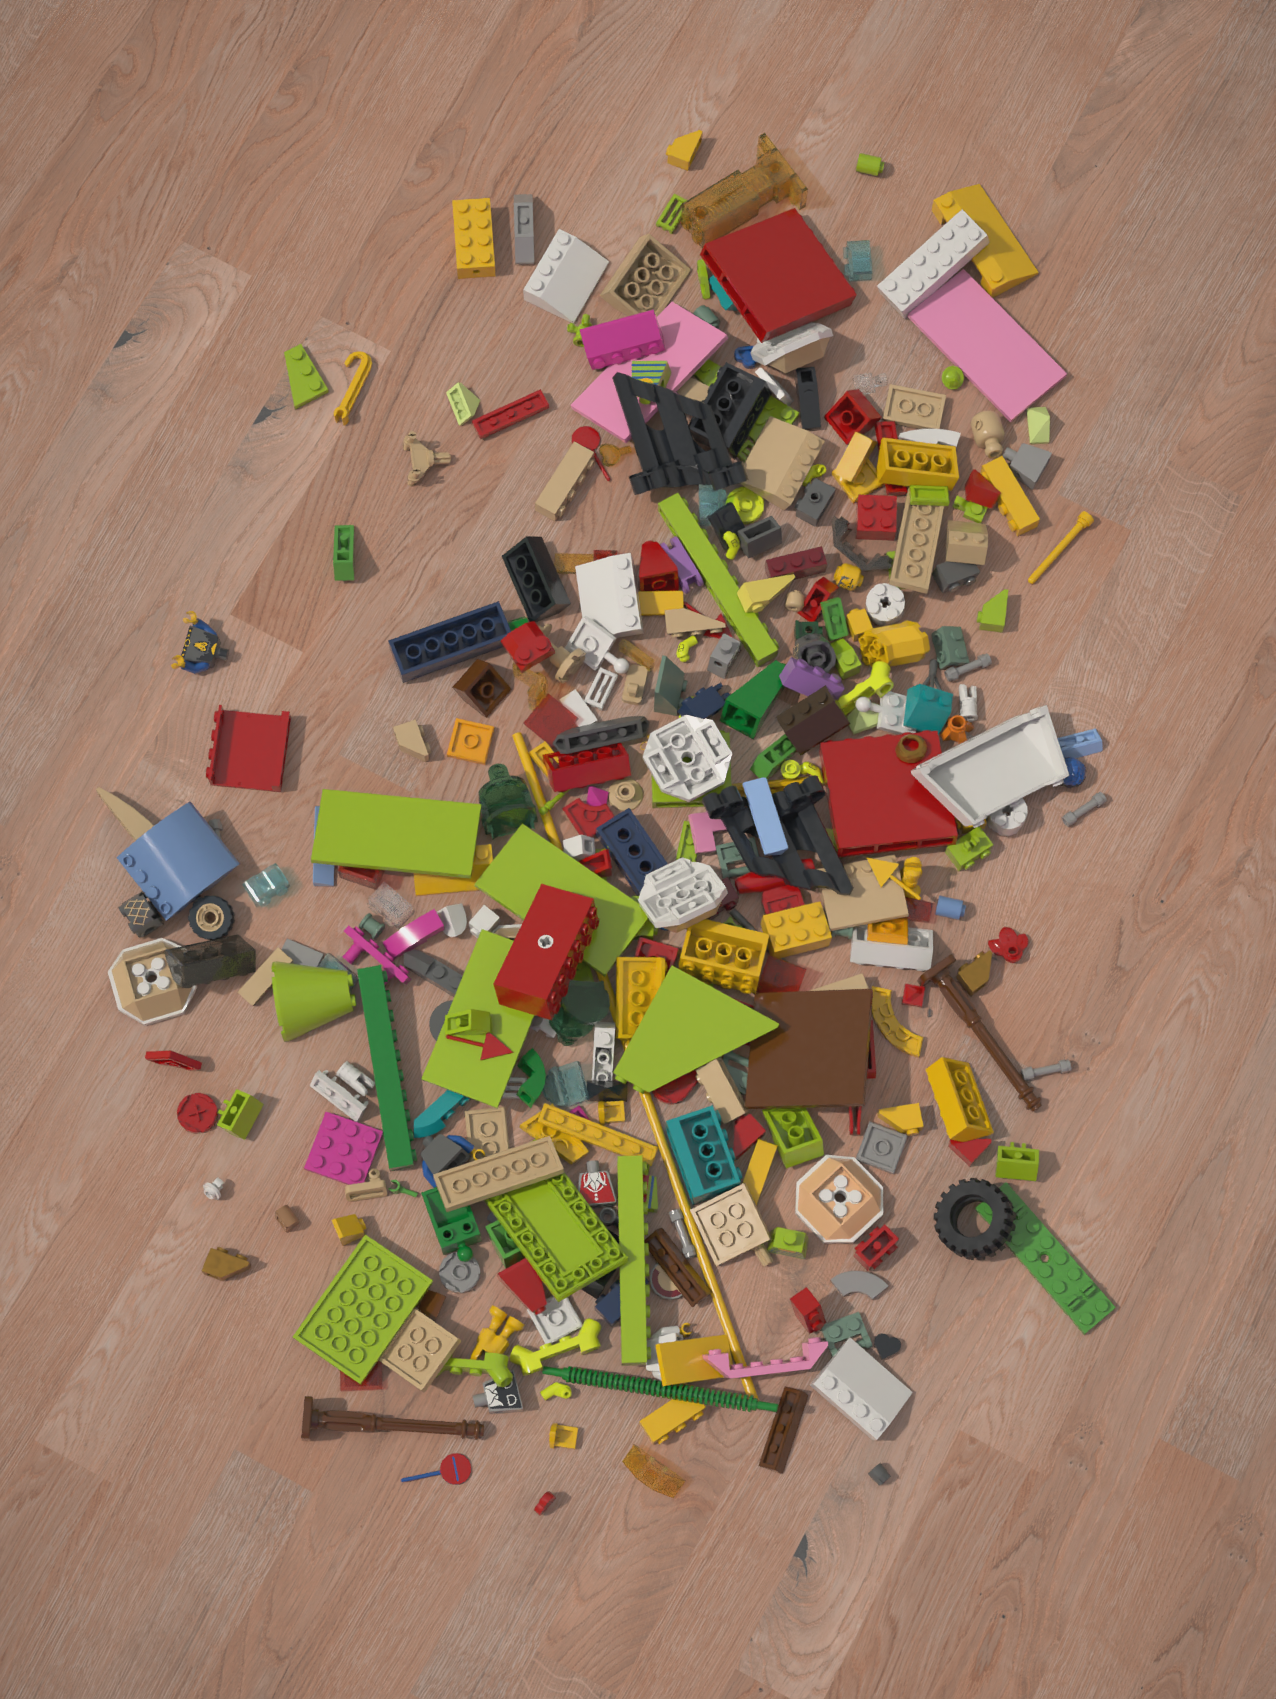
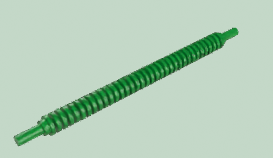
(654, 1388)

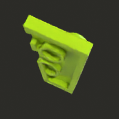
(303, 377)

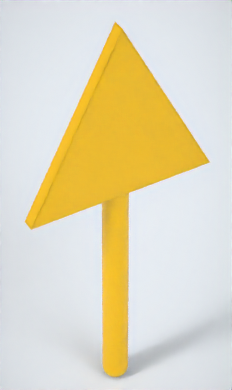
(884, 870)

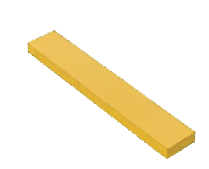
(596, 1134)

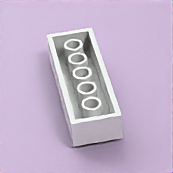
(933, 263)

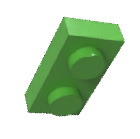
(834, 618)

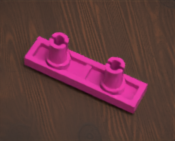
(361, 944)

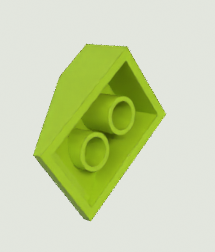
(794, 1134)

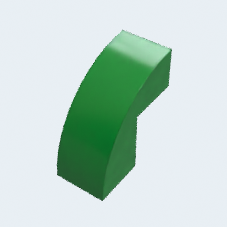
(534, 1068)

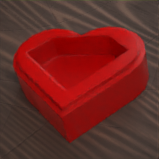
(545, 1501)

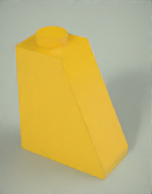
(855, 457)

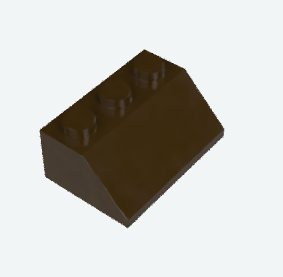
(813, 720)

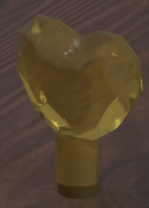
(612, 454)

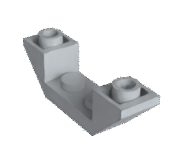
(523, 229)

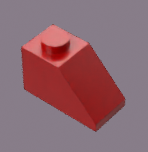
(820, 592)
(746, 1134)

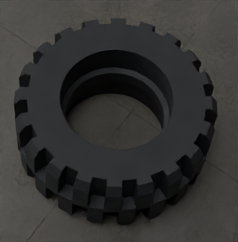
(953, 1203)

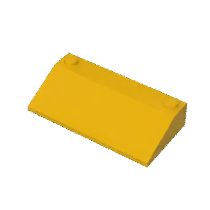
(1003, 259)

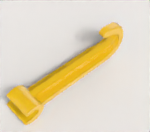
(355, 386)

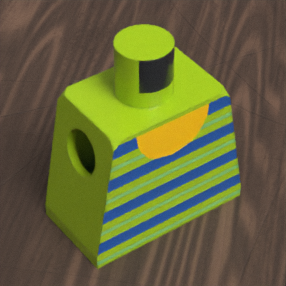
(651, 371)
(788, 1243)

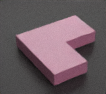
(702, 831)

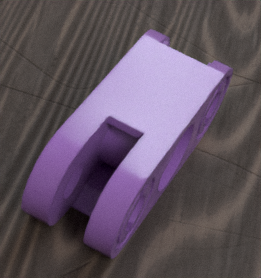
(686, 569)

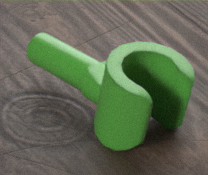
(402, 1189)

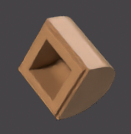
(286, 1218)

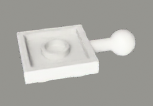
(596, 644)
(890, 712)

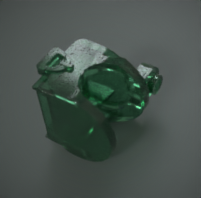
(505, 803)
(580, 1010)

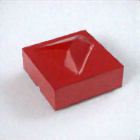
(913, 995)

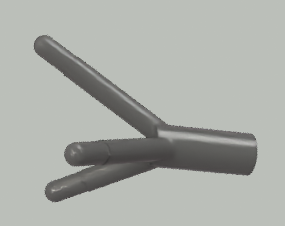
(932, 675)

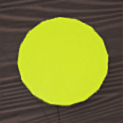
(747, 503)

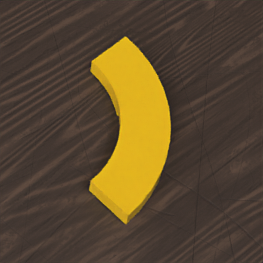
(890, 1027)

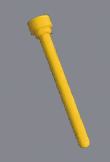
(1084, 520)

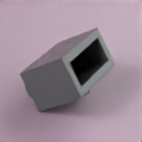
(815, 502)
(760, 537)
(953, 575)

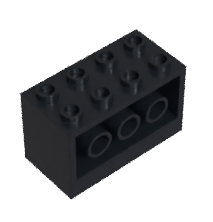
(736, 404)

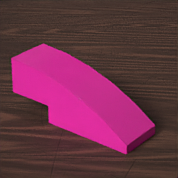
(414, 934)

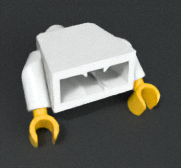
(664, 1335)

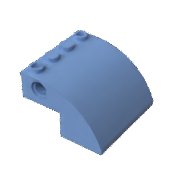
(178, 860)

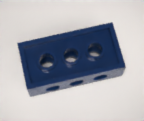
(637, 840)

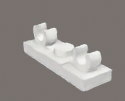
(338, 1095)

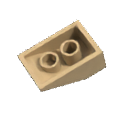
(966, 542)

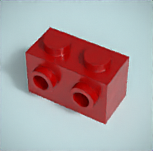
(880, 1243)

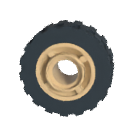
(200, 912)

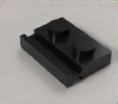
(725, 520)

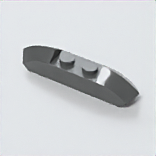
(601, 734)
(432, 971)

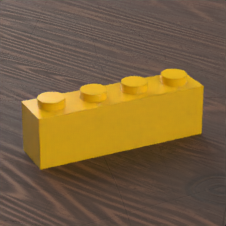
(1012, 500)

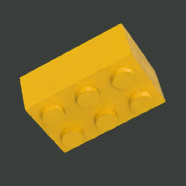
(796, 930)

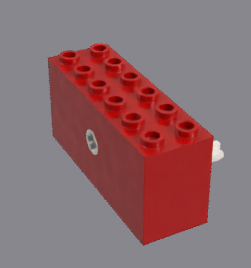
(546, 952)

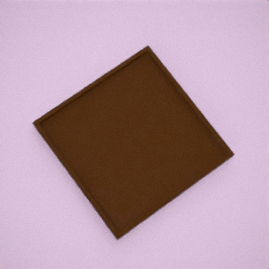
(815, 1051)

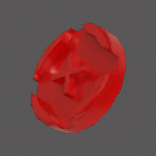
(197, 1113)

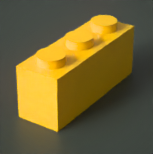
(669, 1418)

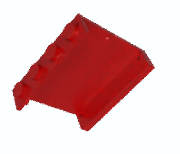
(248, 750)

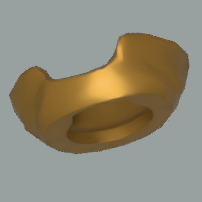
(911, 756)

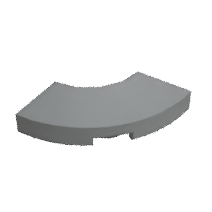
(859, 1282)

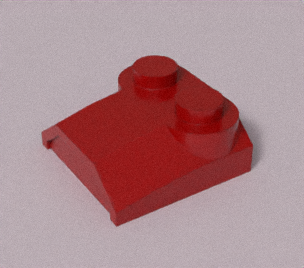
(527, 646)
(655, 949)

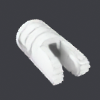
(968, 704)
(352, 1077)

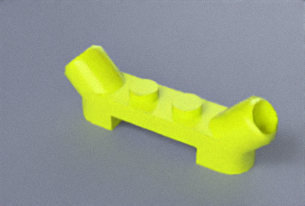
(877, 683)
(531, 1361)

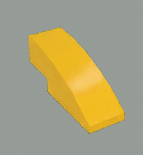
(759, 1168)

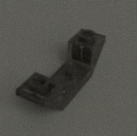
(840, 532)

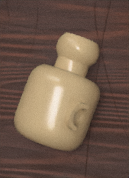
(988, 432)

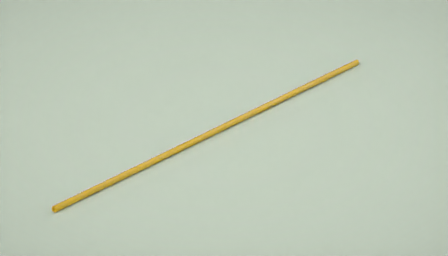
(650, 1110)

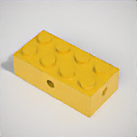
(473, 238)

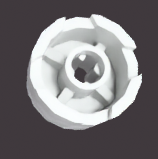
(885, 593)
(1010, 824)

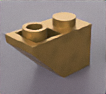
(975, 975)
(224, 1266)

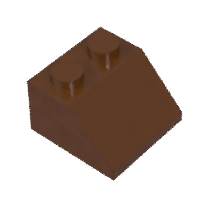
(482, 687)

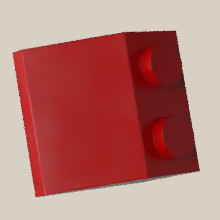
(851, 415)

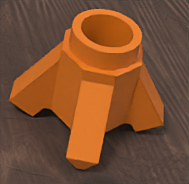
(956, 729)

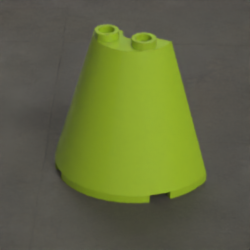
(309, 997)

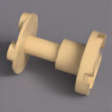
(564, 660)

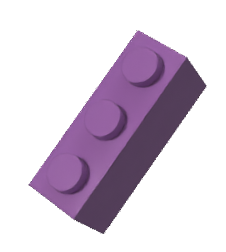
(808, 679)

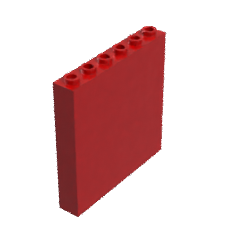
(778, 275)
(878, 800)

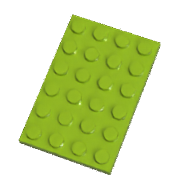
(362, 1309)

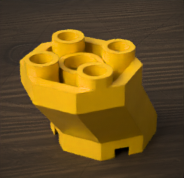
(894, 644)

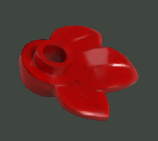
(1008, 942)

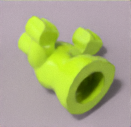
(577, 340)

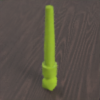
(550, 804)

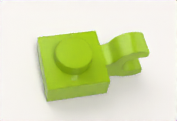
(971, 510)

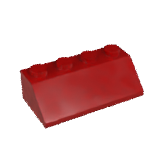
(587, 767)

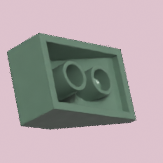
(669, 688)

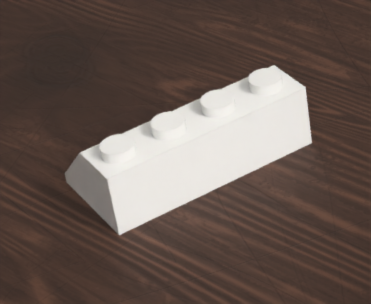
(914, 955)

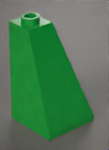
(751, 703)

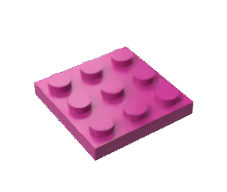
(343, 1150)

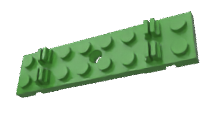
(1060, 1274)

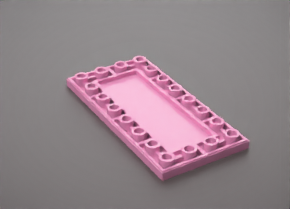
(987, 345)
(687, 346)

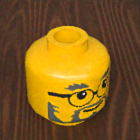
(848, 576)

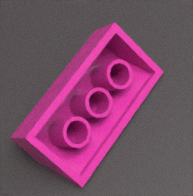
(622, 339)

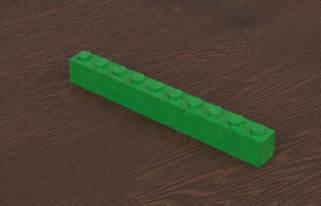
(385, 1068)

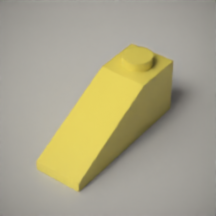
(758, 594)

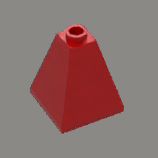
(657, 569)
(524, 1285)

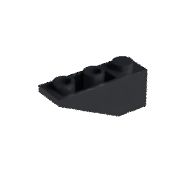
(808, 398)

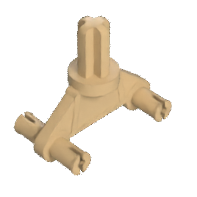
(421, 458)

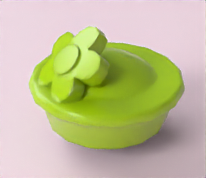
(952, 377)

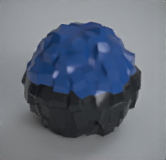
(1076, 773)

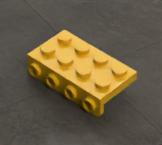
(635, 988)

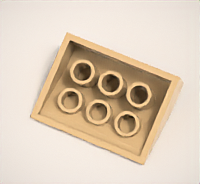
(645, 278)
(780, 461)
(867, 901)

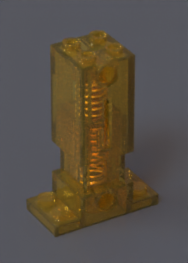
(740, 195)

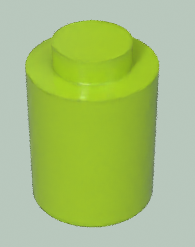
(869, 164)

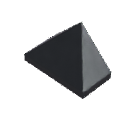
(607, 1090)

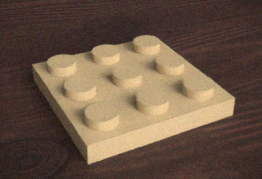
(730, 1224)
(419, 1350)

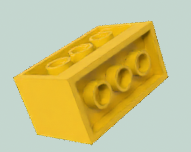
(724, 955)

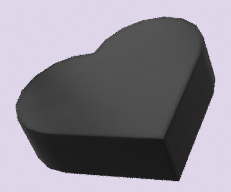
(886, 1346)

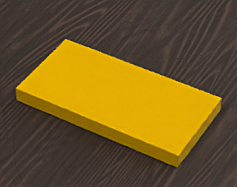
(683, 1359)

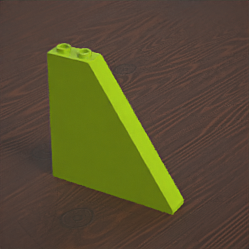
(685, 1030)

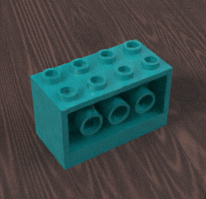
(690, 1159)

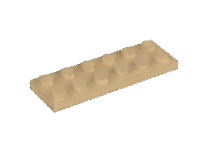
(916, 546)
(498, 1173)

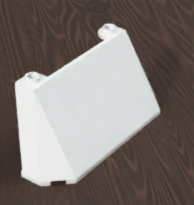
(995, 767)

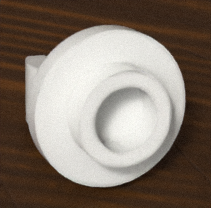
(213, 1190)

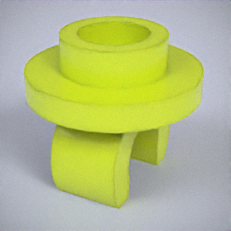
(790, 769)

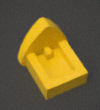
(611, 1112)
(563, 1436)

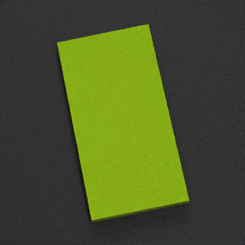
(396, 833)
(533, 861)
(458, 1064)
(558, 1234)

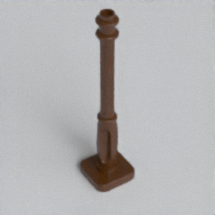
(966, 1011)
(359, 1422)

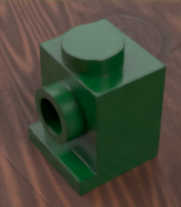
(801, 627)

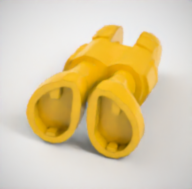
(910, 874)
(489, 1340)

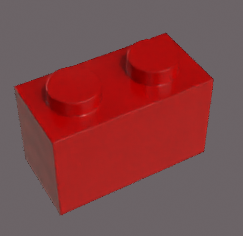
(808, 1310)

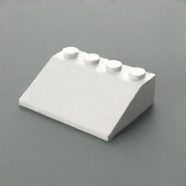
(565, 277)
(611, 594)
(861, 1389)

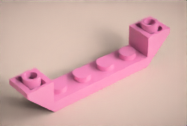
(811, 1352)

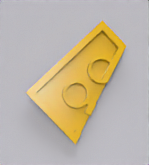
(566, 1146)

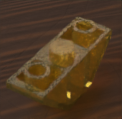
(652, 1472)

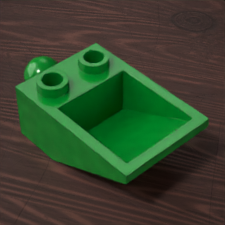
(453, 1224)

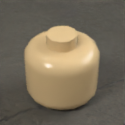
(794, 601)

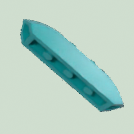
(432, 1118)

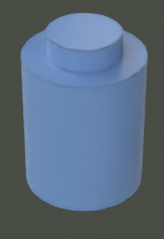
(950, 907)

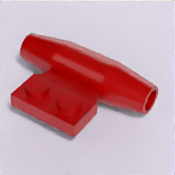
(776, 894)

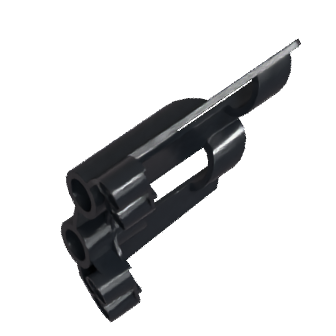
(671, 454)
(801, 830)

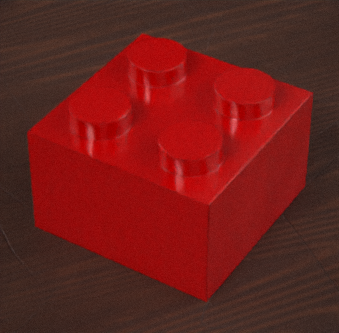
(876, 517)

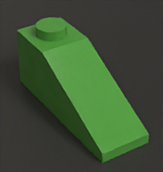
(344, 553)
(773, 757)

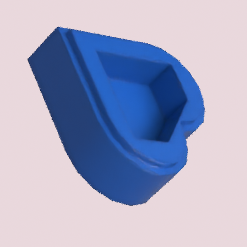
(743, 356)

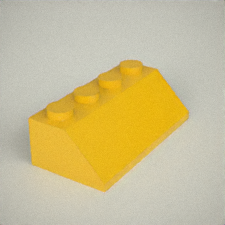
(917, 463)
(435, 884)
(958, 1100)

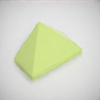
(463, 402)
(1038, 425)
(862, 720)

